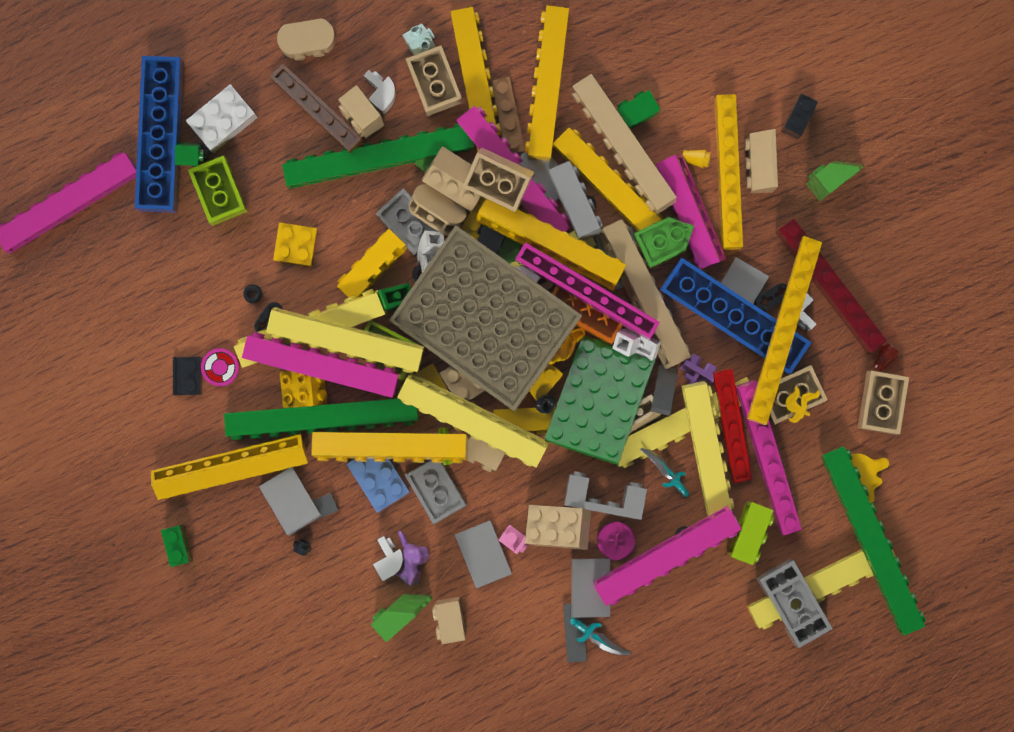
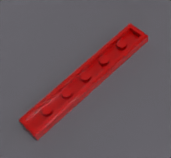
(732, 425)

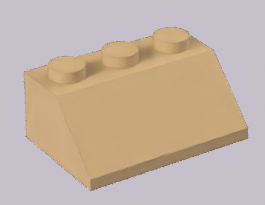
(761, 161)
(448, 175)

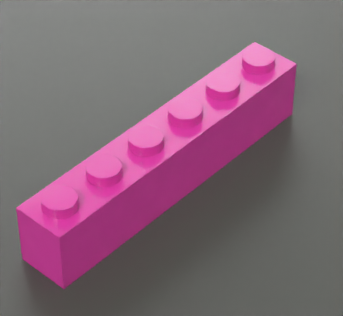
(691, 210)

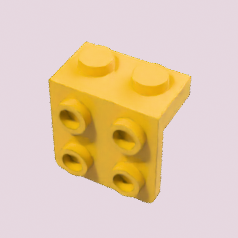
(302, 390)

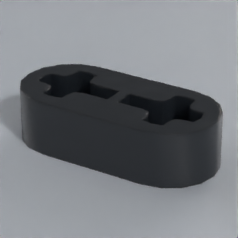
(768, 293)
(265, 315)

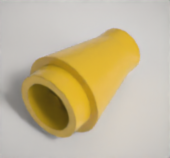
(697, 157)

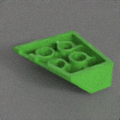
(830, 177)
(398, 614)

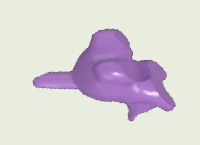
(413, 558)

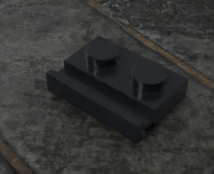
(187, 376)

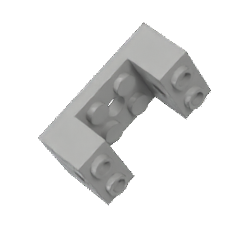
(632, 501)
(782, 586)

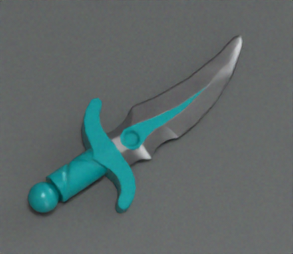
(674, 479)
(598, 638)

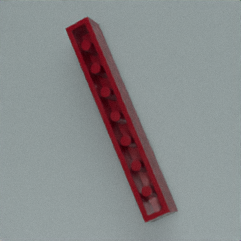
(835, 292)

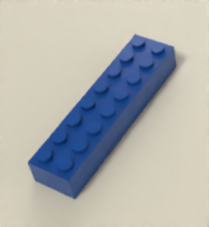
(159, 133)
(728, 311)

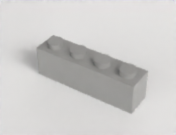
(574, 201)

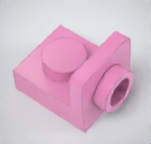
(513, 539)

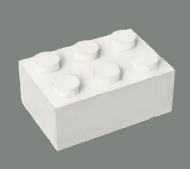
(221, 119)

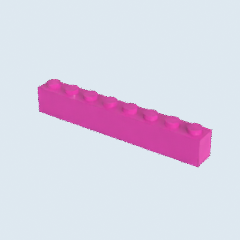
(485, 136)
(66, 202)
(587, 291)
(321, 365)
(770, 465)
(667, 555)

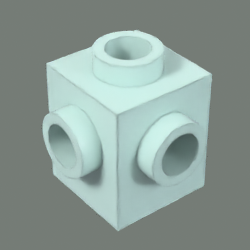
(419, 39)

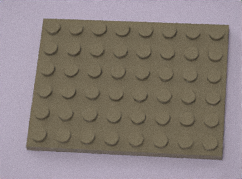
(485, 318)

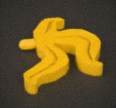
(793, 406)

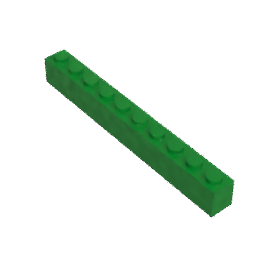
(374, 157)
(319, 417)
(873, 542)

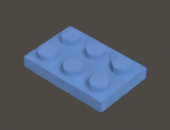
(379, 482)

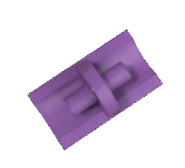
(697, 374)

